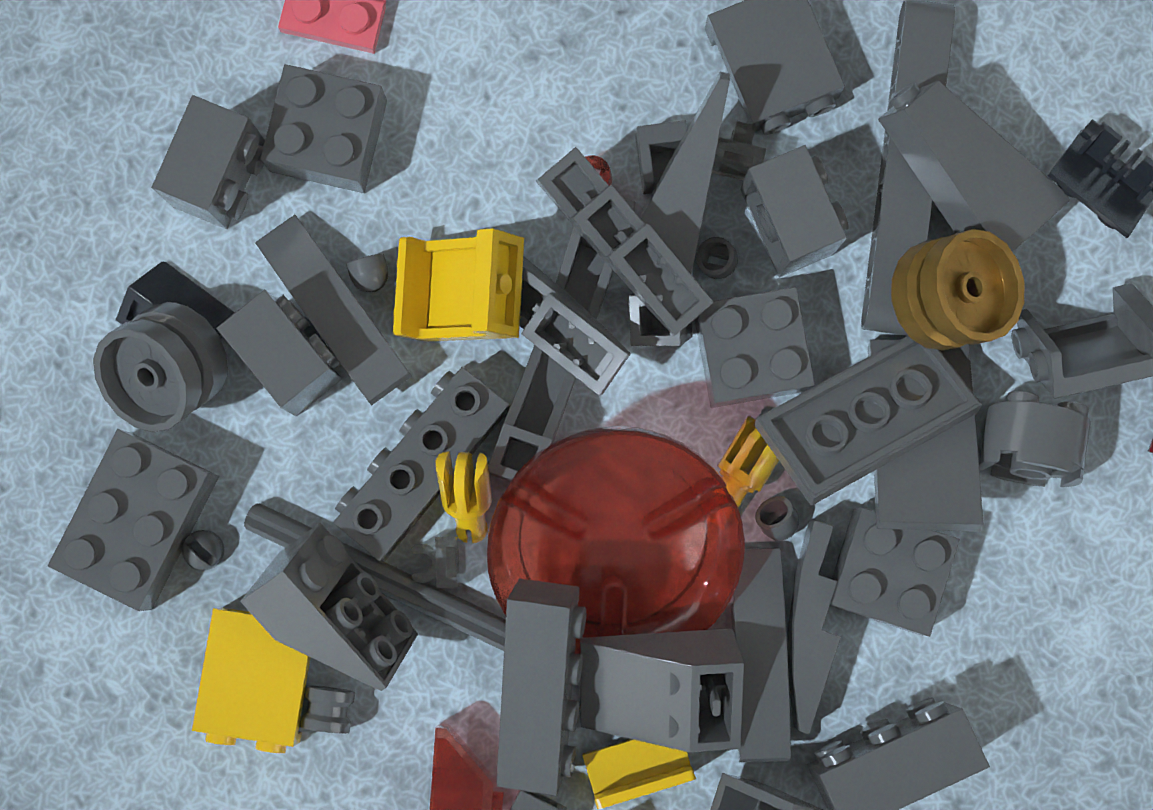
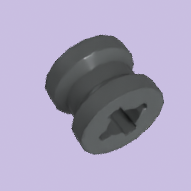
(327, 709)

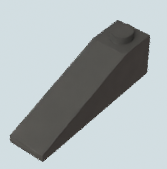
(681, 193)

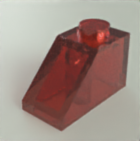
(460, 777)

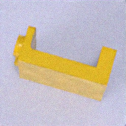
(459, 287)
(249, 685)

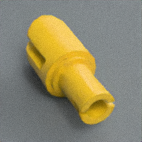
(747, 462)
(465, 493)

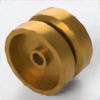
(958, 290)

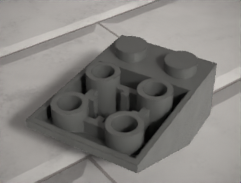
(331, 610)
(665, 688)

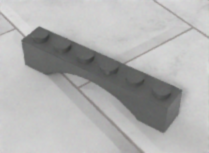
(545, 383)

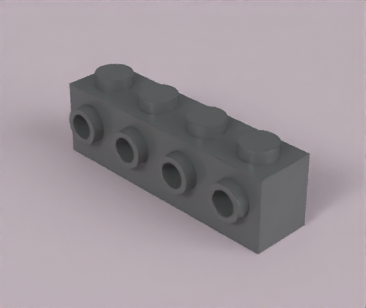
(406, 479)
(538, 686)

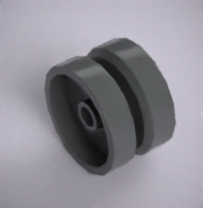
(160, 366)

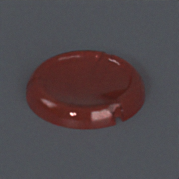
(626, 522)

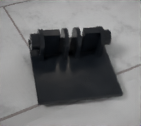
(1103, 180)

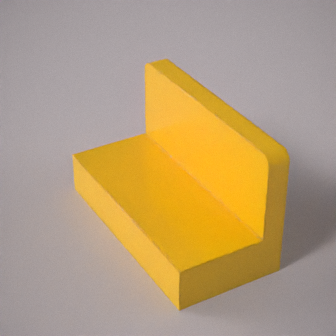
(634, 770)

